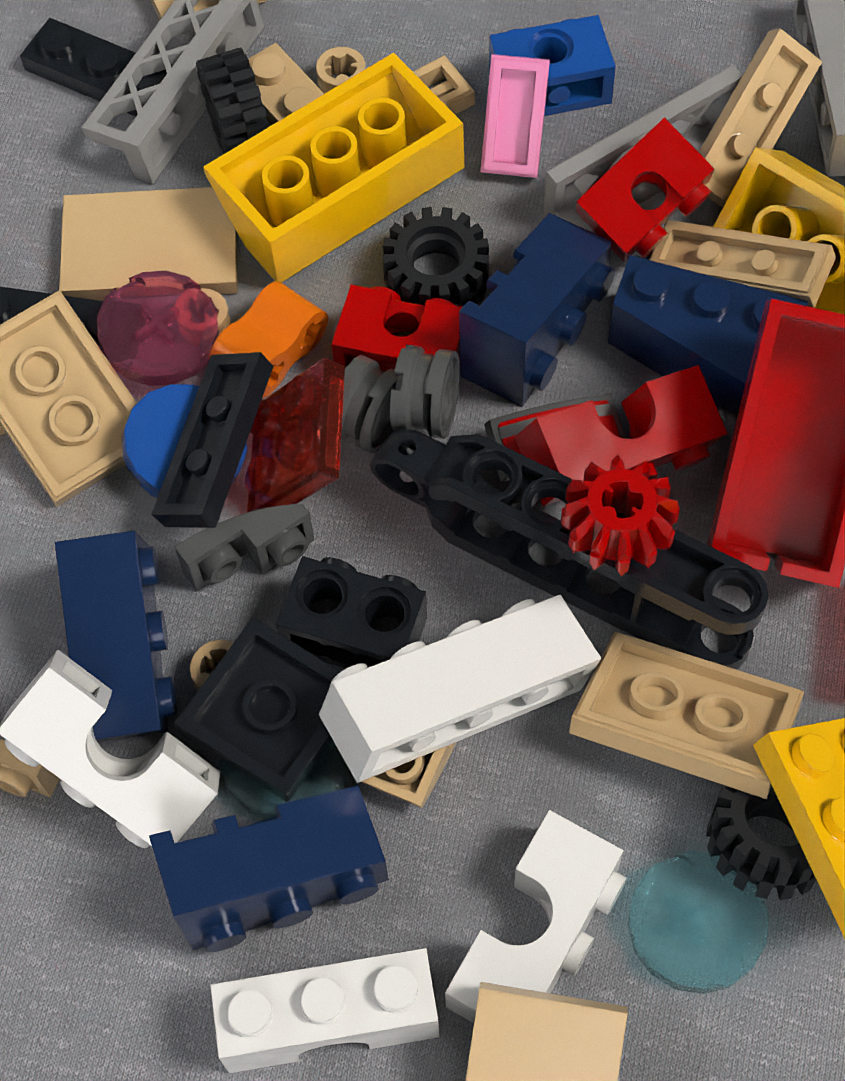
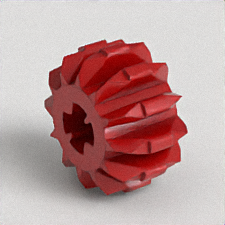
(645, 510)

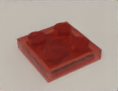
(297, 438)

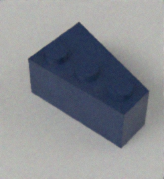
(534, 310)
(687, 320)
(117, 629)
(270, 869)

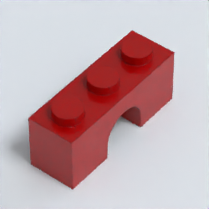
(667, 419)

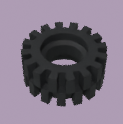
(231, 98)
(442, 236)
(750, 855)

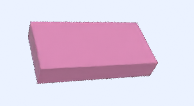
(514, 115)

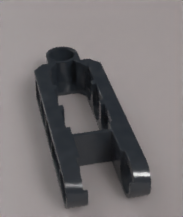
(656, 604)

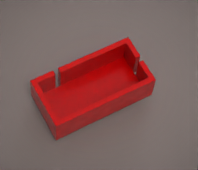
(789, 450)

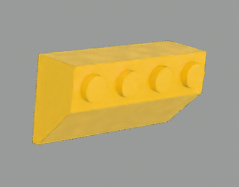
(337, 166)
(792, 202)

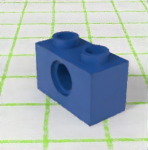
(579, 61)

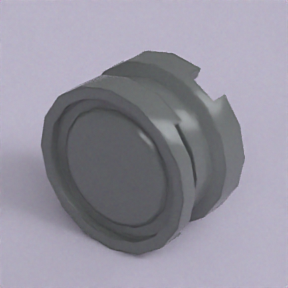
(425, 391)
(367, 403)

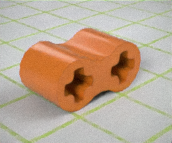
(278, 326)

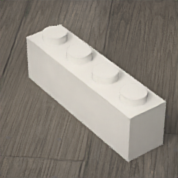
(456, 685)

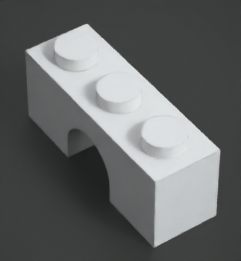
(144, 794)
(571, 879)
(355, 1001)

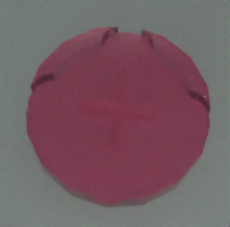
(157, 328)

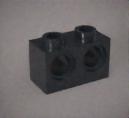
(345, 633)

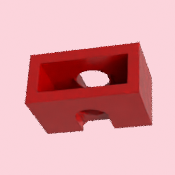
(658, 159)
(377, 313)

